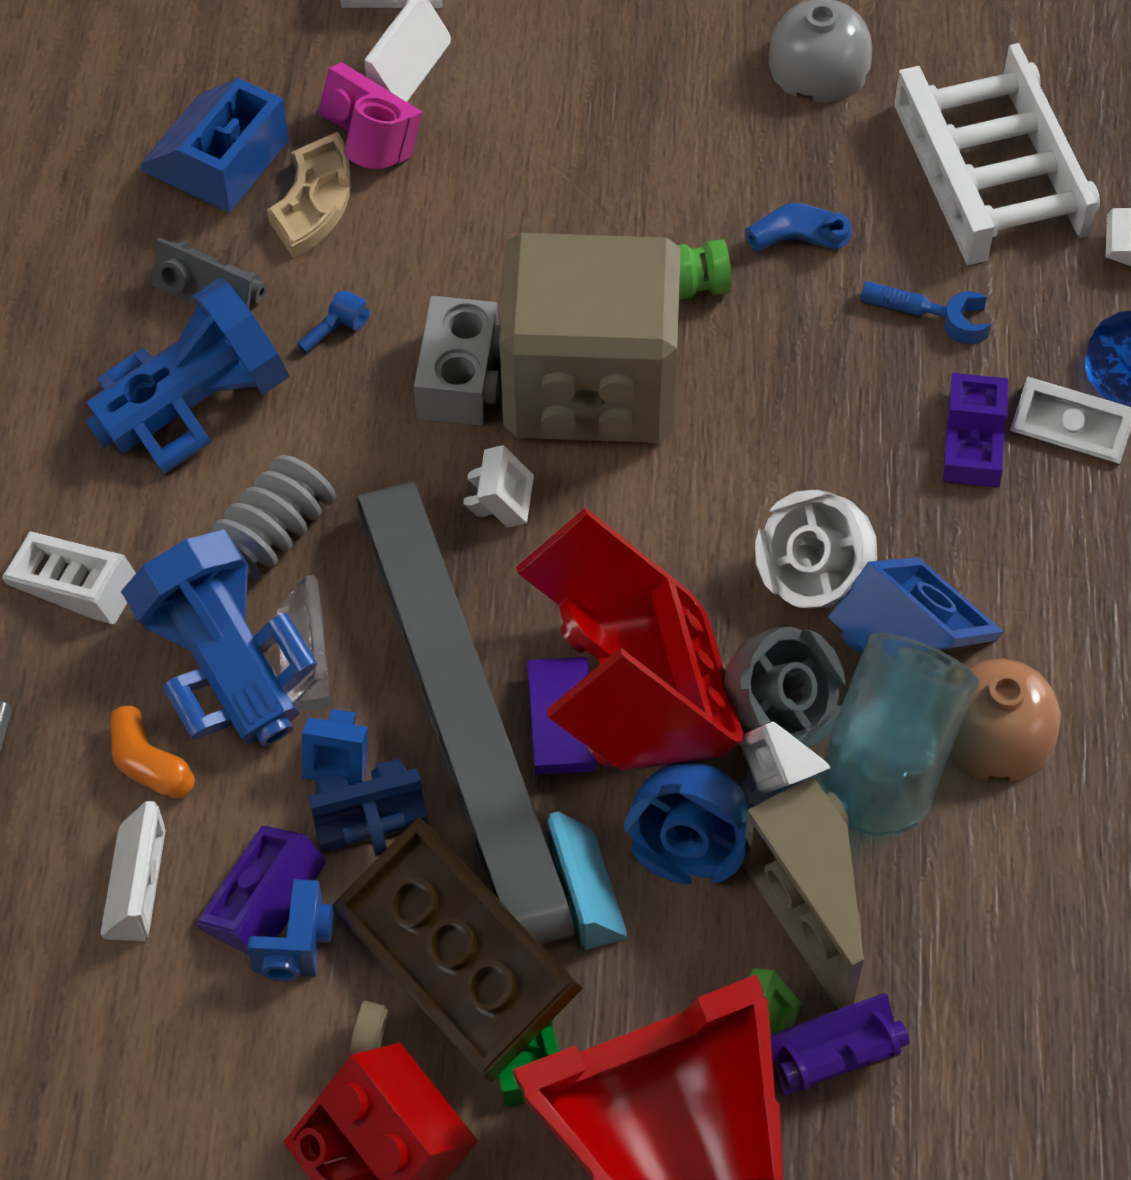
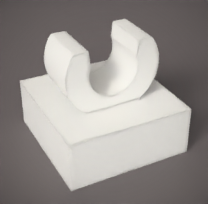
(502, 487)

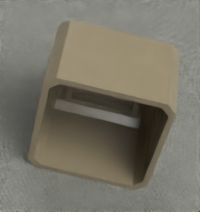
(589, 337)

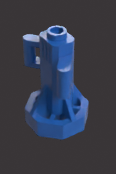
(215, 353)
(200, 603)

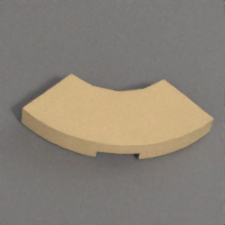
(316, 196)

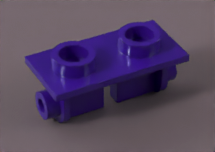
(836, 1043)

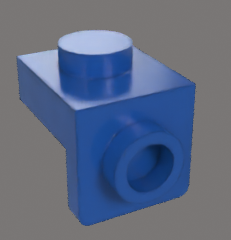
(307, 926)

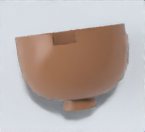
(1008, 724)

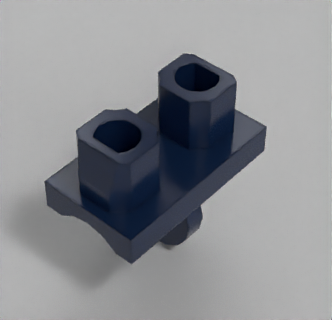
(367, 809)

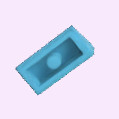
(585, 882)

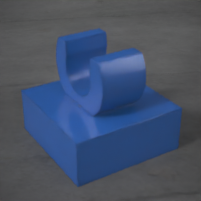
(335, 747)

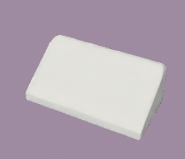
(408, 49)
(1073, 420)
(778, 758)
(134, 875)

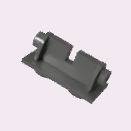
(186, 271)

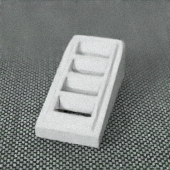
(99, 595)

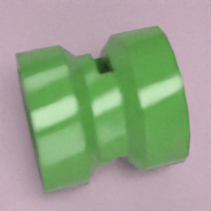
(711, 267)

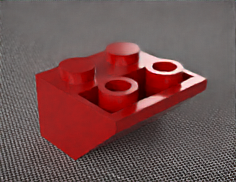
(380, 1124)

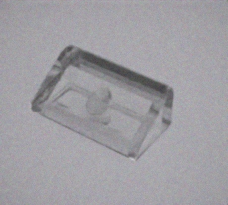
(306, 613)

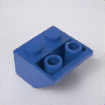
(221, 143)

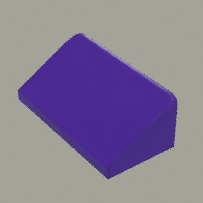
(260, 886)

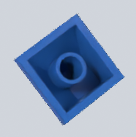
(911, 602)

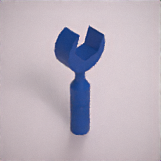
(917, 304)

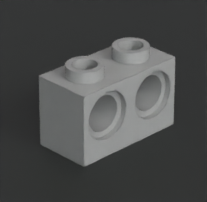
(451, 359)

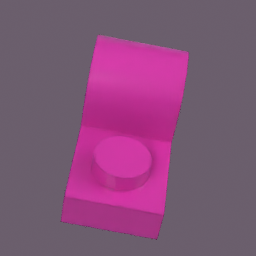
(377, 121)

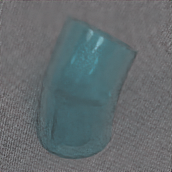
(896, 733)

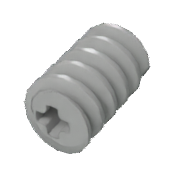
(273, 507)

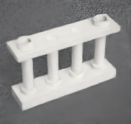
(958, 184)

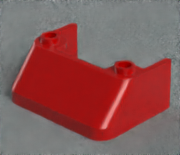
(659, 663)

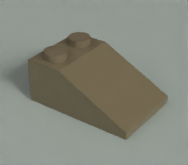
(806, 876)

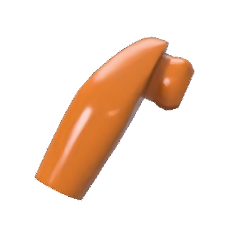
(142, 761)

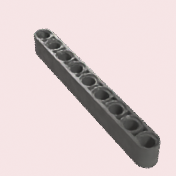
(463, 712)

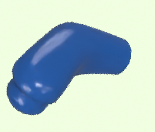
(800, 223)

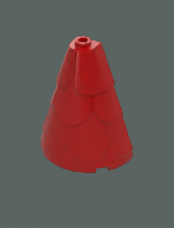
(669, 1097)

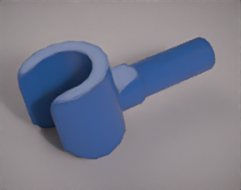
(344, 309)

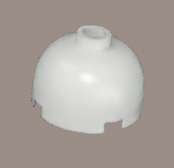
(814, 548)

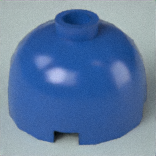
(689, 823)

